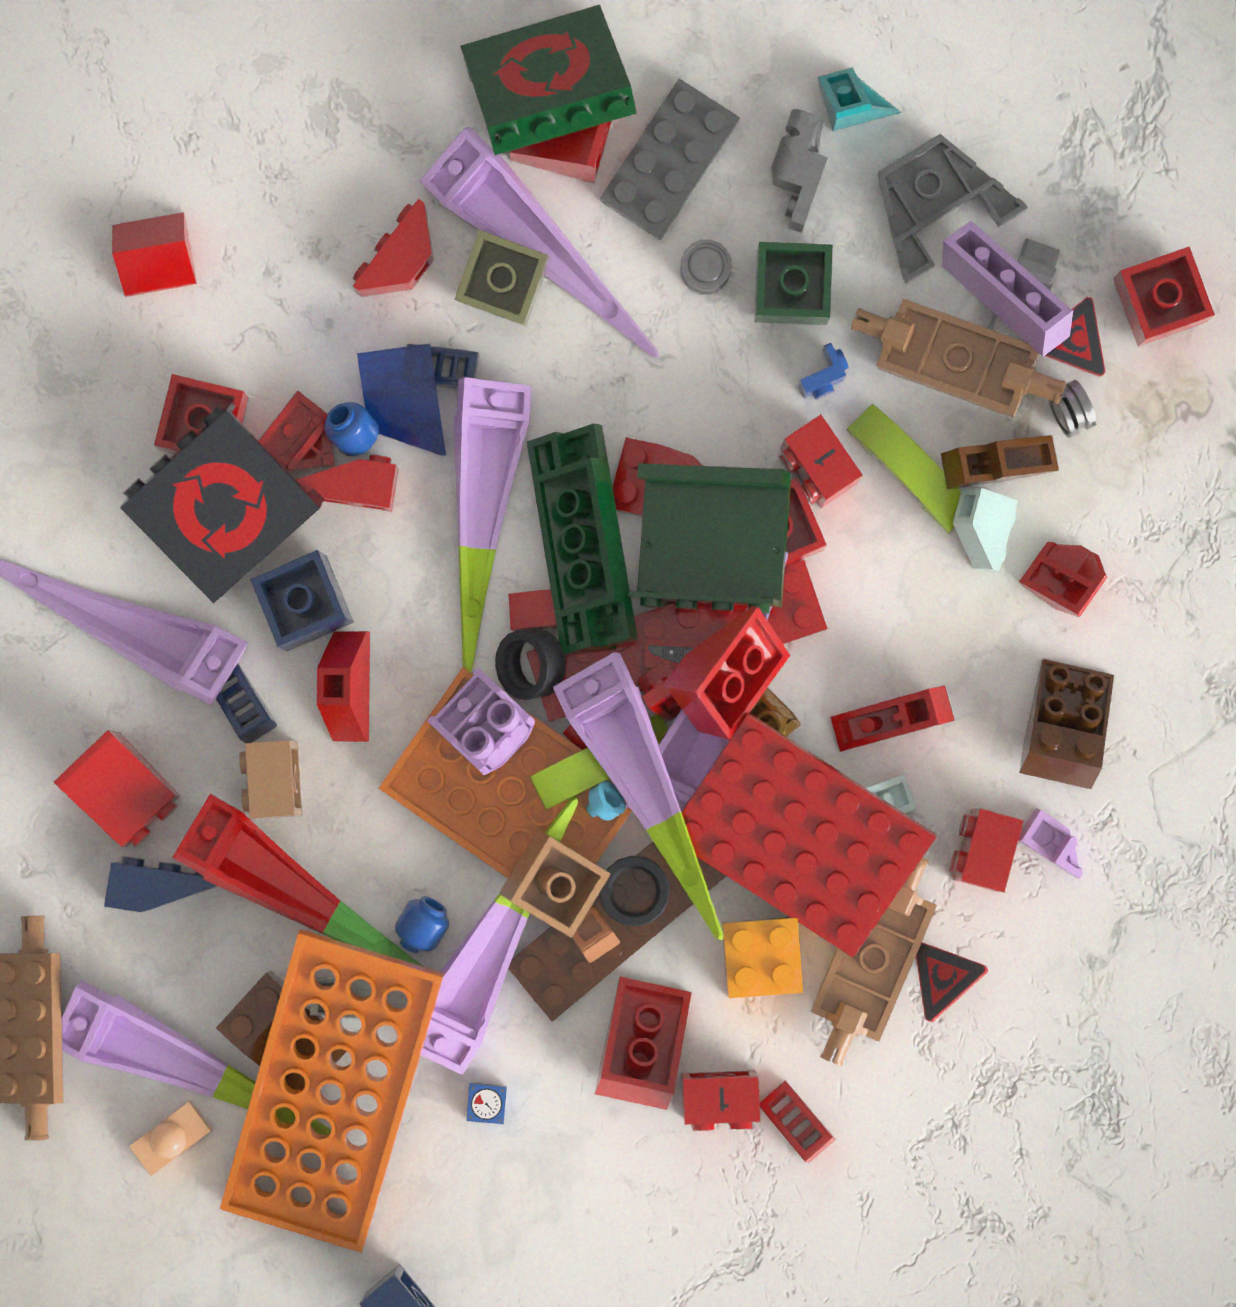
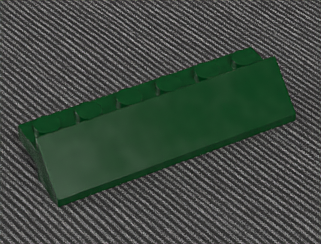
(582, 540)

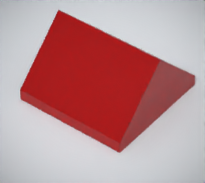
(153, 254)

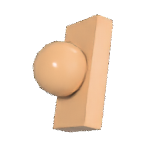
(170, 1138)

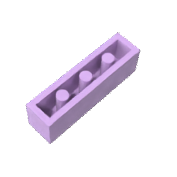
(1007, 288)

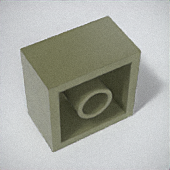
(502, 277)

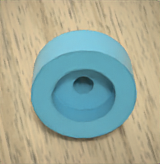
(605, 801)

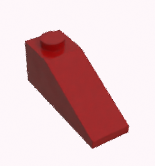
(357, 483)
(892, 718)

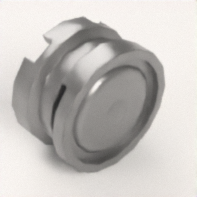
(705, 267)
(1073, 410)

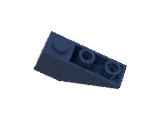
(145, 888)

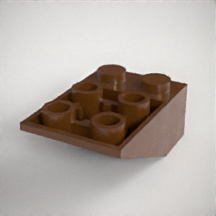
(1067, 724)

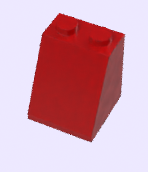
(570, 155)
(118, 789)

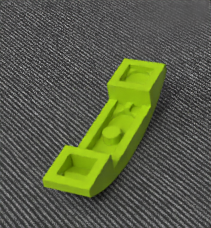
(907, 463)
(577, 773)

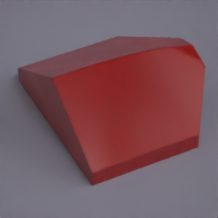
(1065, 577)

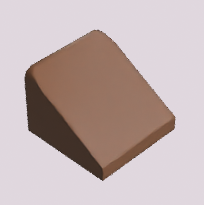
(595, 935)

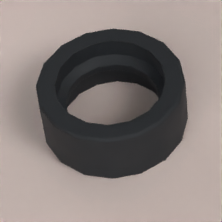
(509, 667)
(657, 906)

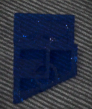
(403, 395)

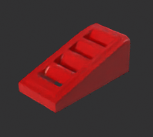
(817, 1146)

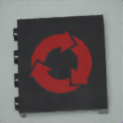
(219, 503)

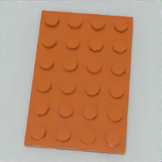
(495, 811)

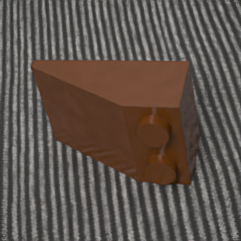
(251, 1023)

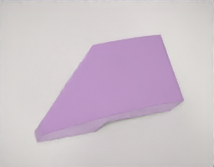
(1051, 841)

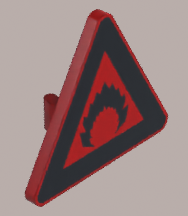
(1083, 346)
(944, 978)

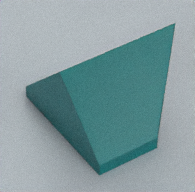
(851, 100)

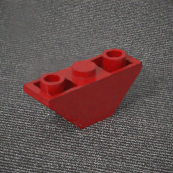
(399, 257)
(345, 686)

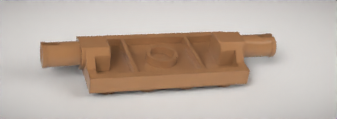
(957, 357)
(864, 989)
(31, 1028)

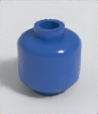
(351, 428)
(422, 925)

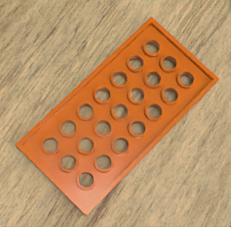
(272, 1092)

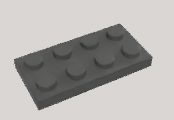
(669, 159)

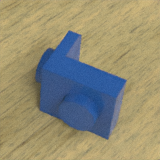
(822, 382)

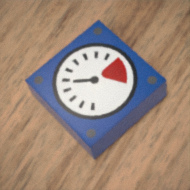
(486, 1103)

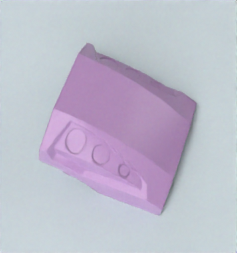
(483, 723)

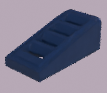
(455, 355)
(258, 727)

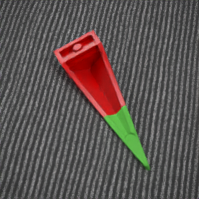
(248, 863)

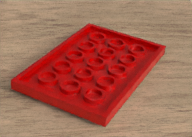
(803, 835)

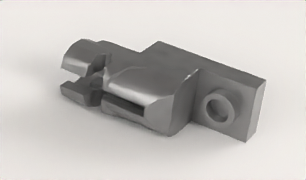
(797, 166)

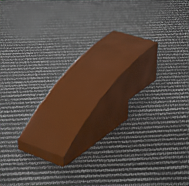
(999, 461)

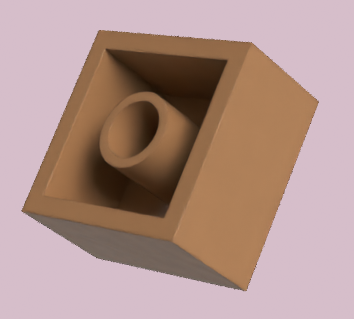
(271, 779)
(554, 883)

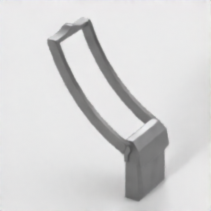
(1039, 261)

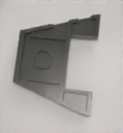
(930, 186)

